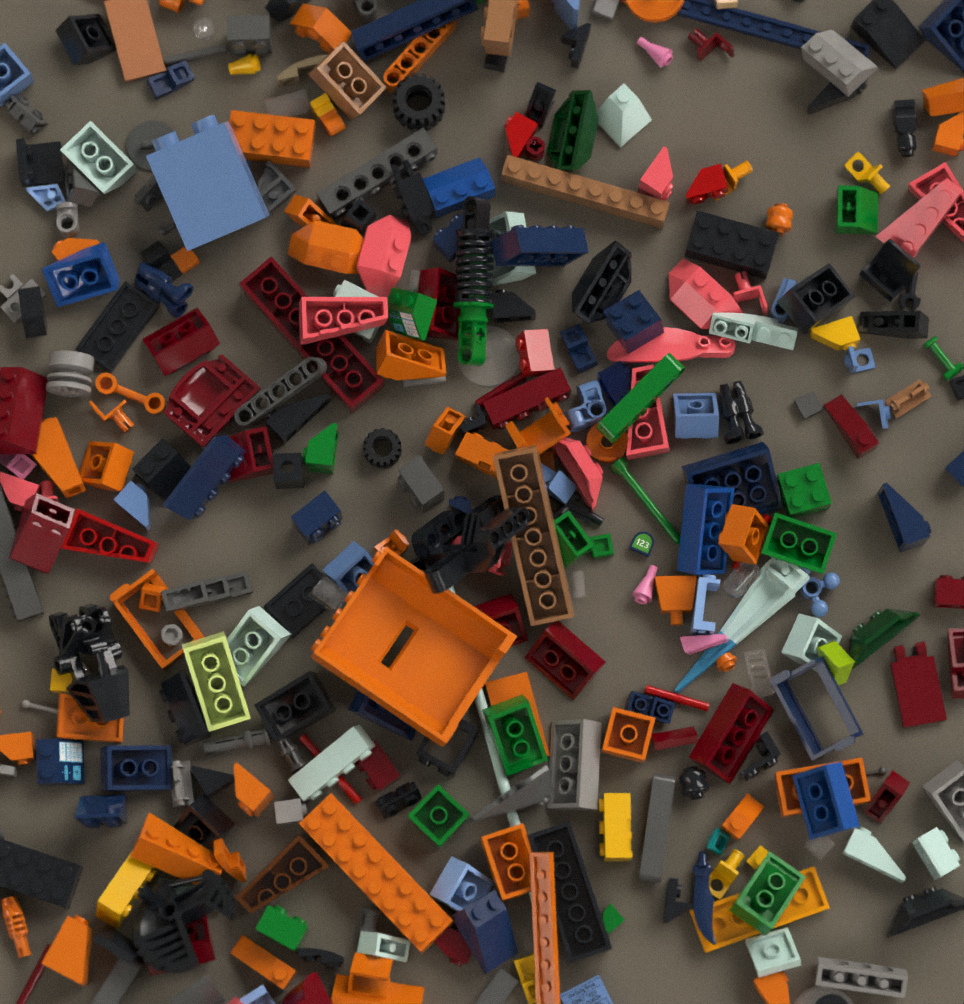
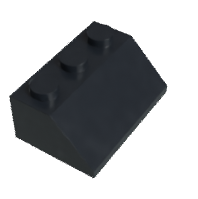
(184, 709)

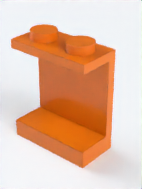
(544, 431)

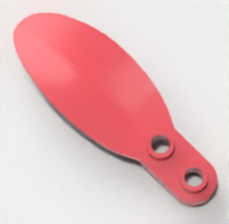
(680, 343)

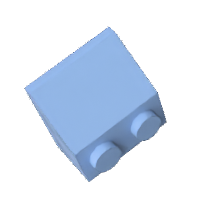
(460, 885)

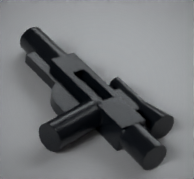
(577, 510)

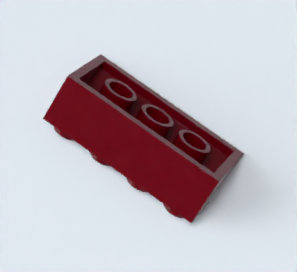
(21, 409)
(731, 733)

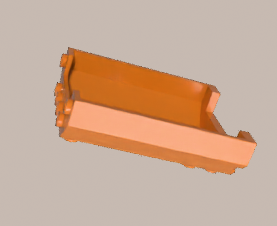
(439, 664)

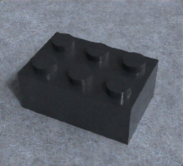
(816, 298)

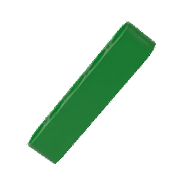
(640, 397)

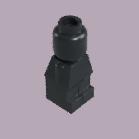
(904, 124)

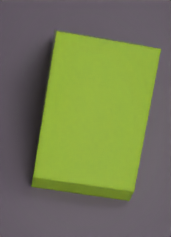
(837, 660)

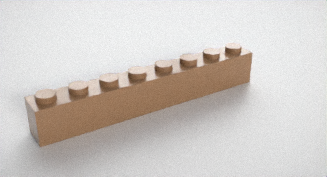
(585, 191)

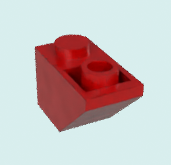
(707, 184)

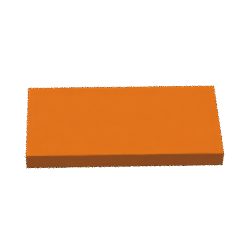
(513, 686)

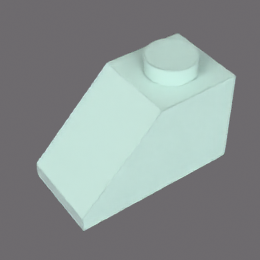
(383, 946)

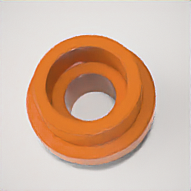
(726, 662)

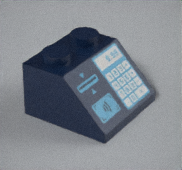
(60, 762)

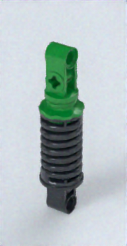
(472, 279)

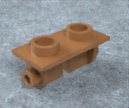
(908, 398)

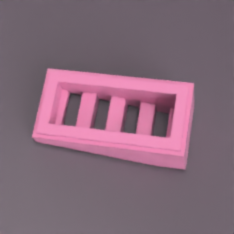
(698, 643)

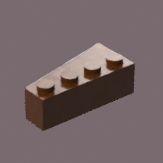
(287, 870)

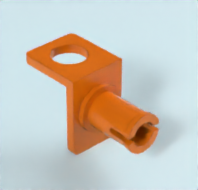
(116, 414)

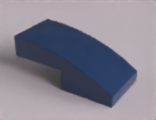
(170, 80)
(578, 348)

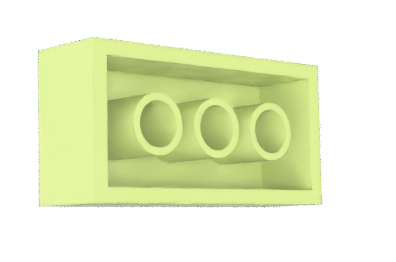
(216, 681)

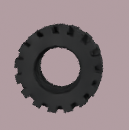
(379, 461)

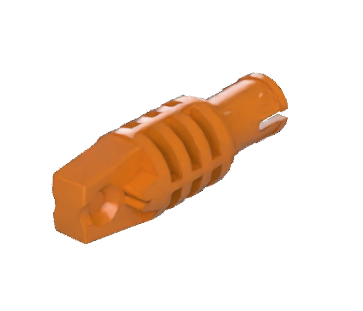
(16, 925)

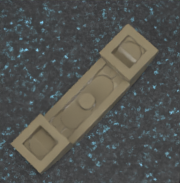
(290, 75)

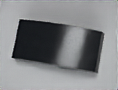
(328, 958)

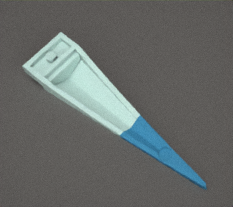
(764, 598)

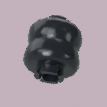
(694, 783)

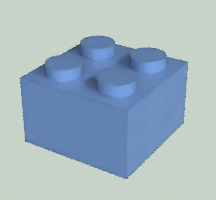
(13, 75)

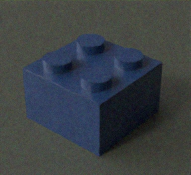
(633, 321)
(317, 518)

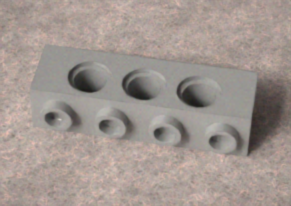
(861, 977)

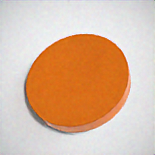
(654, 10)

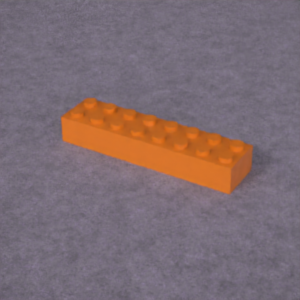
(376, 873)

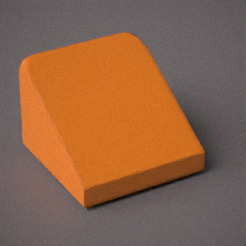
(151, 597)

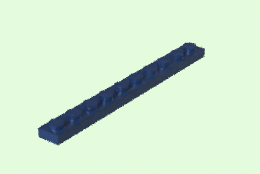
(754, 24)

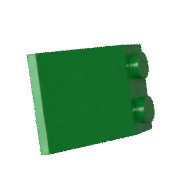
(515, 734)
(767, 893)

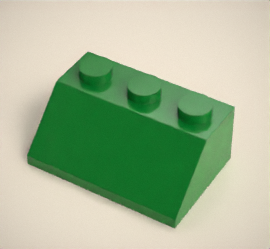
(798, 543)

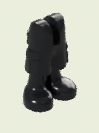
(736, 407)

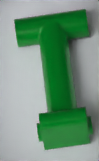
(951, 369)

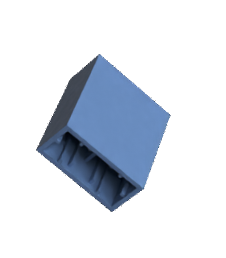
(206, 182)

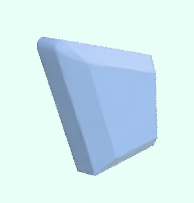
(47, 196)

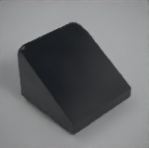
(495, 62)

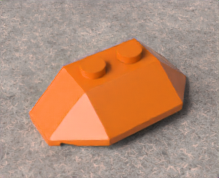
(327, 246)

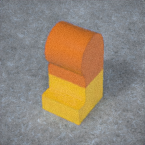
(327, 115)

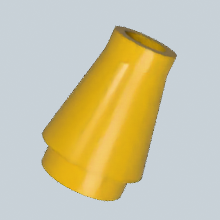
(246, 65)

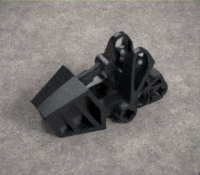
(102, 694)

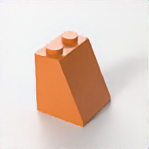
(72, 950)

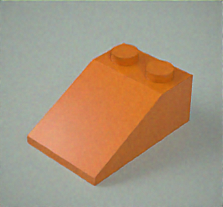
(408, 358)

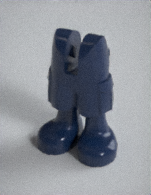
(159, 286)

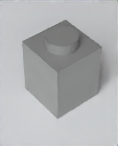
(290, 811)

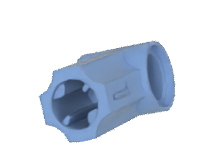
(784, 287)

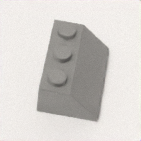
(837, 61)

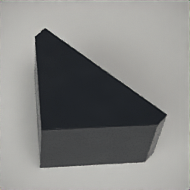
(212, 780)

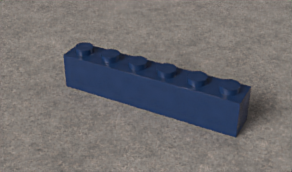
(408, 24)

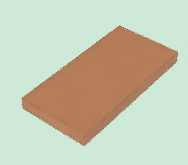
(135, 38)

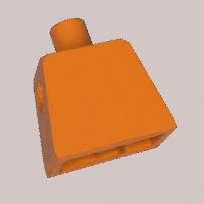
(675, 596)

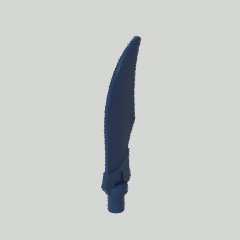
(703, 898)

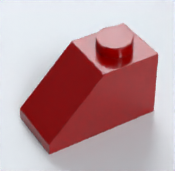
(518, 132)

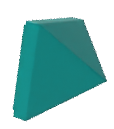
(717, 841)

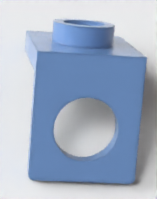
(851, 362)
(884, 411)

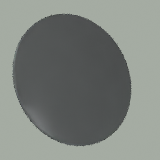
(141, 138)

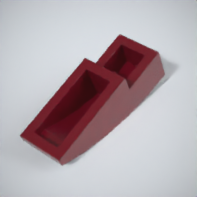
(956, 661)

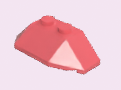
(383, 254)
(698, 294)
(580, 469)

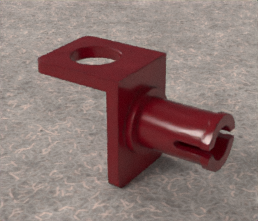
(707, 45)

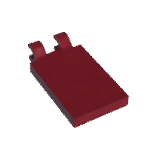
(917, 687)

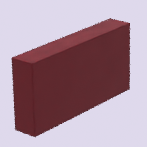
(674, 738)

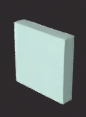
(773, 952)

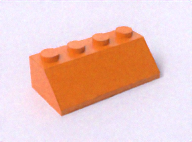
(397, 994)

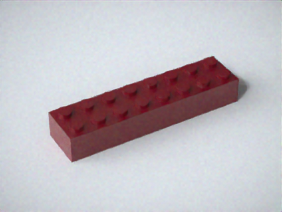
(278, 300)

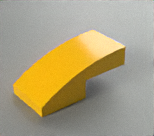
(526, 971)

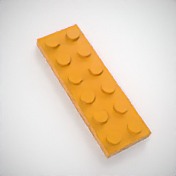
(731, 929)

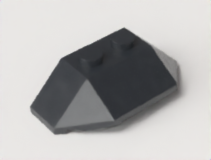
(602, 283)
(924, 909)

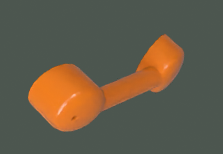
(108, 385)

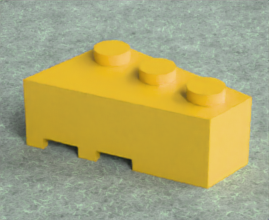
(615, 827)
(122, 891)

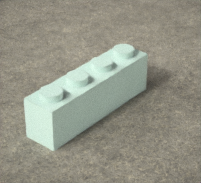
(331, 763)

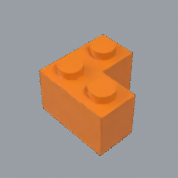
(321, 26)

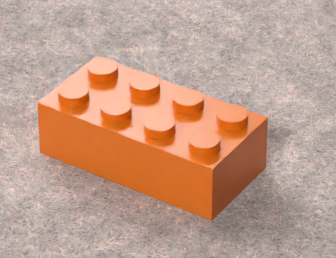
(274, 138)
(787, 794)

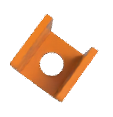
(370, 976)

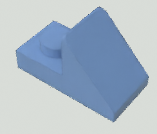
(558, 485)

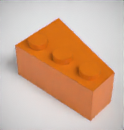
(478, 453)

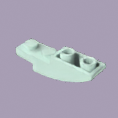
(753, 327)

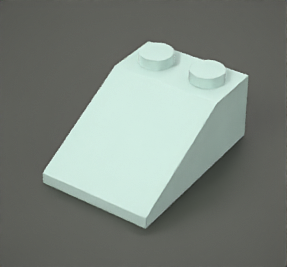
(255, 643)

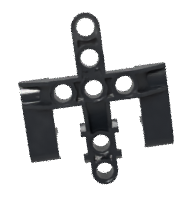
(481, 546)

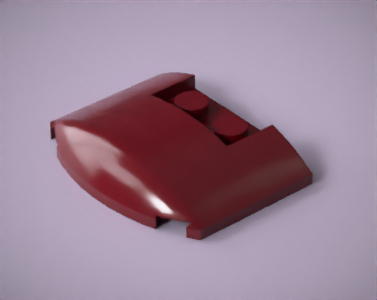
(208, 398)

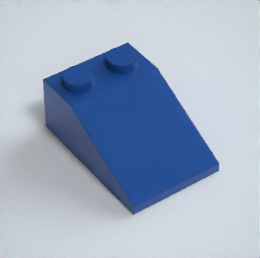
(82, 275)

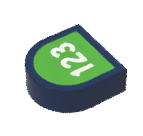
(642, 543)

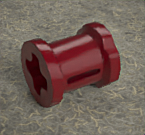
(530, 153)

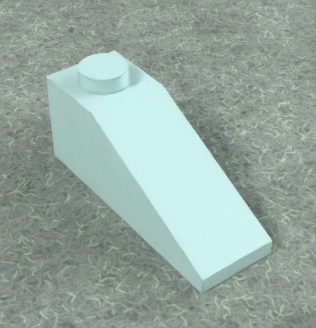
(868, 851)

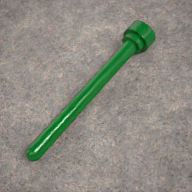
(621, 468)

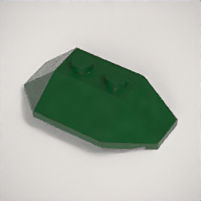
(573, 131)
(878, 632)

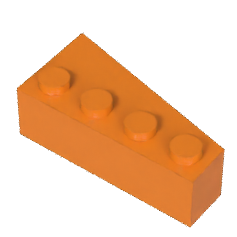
(172, 851)

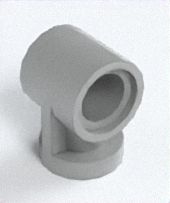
(67, 213)

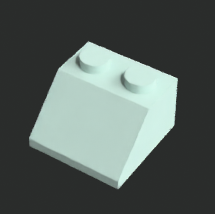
(805, 638)
(936, 853)

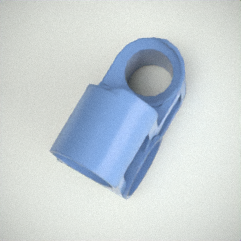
(590, 397)

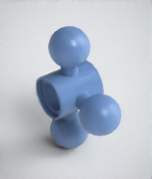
(830, 581)

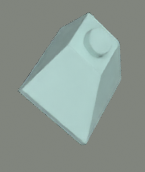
(622, 115)

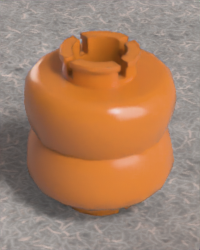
(779, 218)

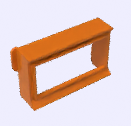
(126, 591)

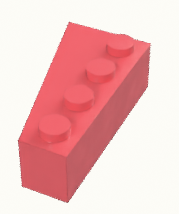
(648, 433)

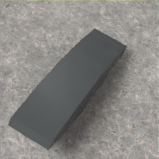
(206, 592)

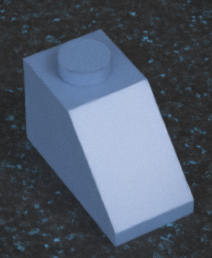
(135, 503)

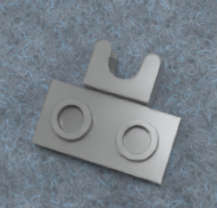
(12, 305)

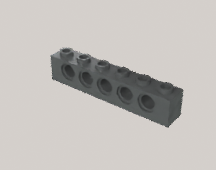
(346, 185)

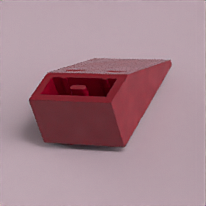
(258, 454)
(41, 532)

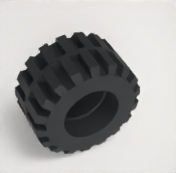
(418, 86)

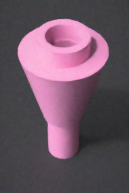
(659, 54)
(644, 591)

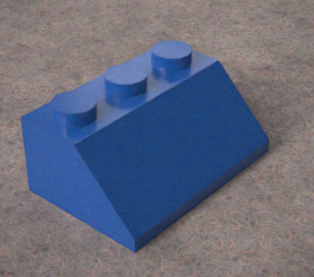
(453, 185)
(826, 800)

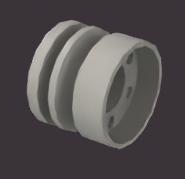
(69, 373)

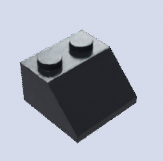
(85, 38)
(161, 469)
(204, 822)

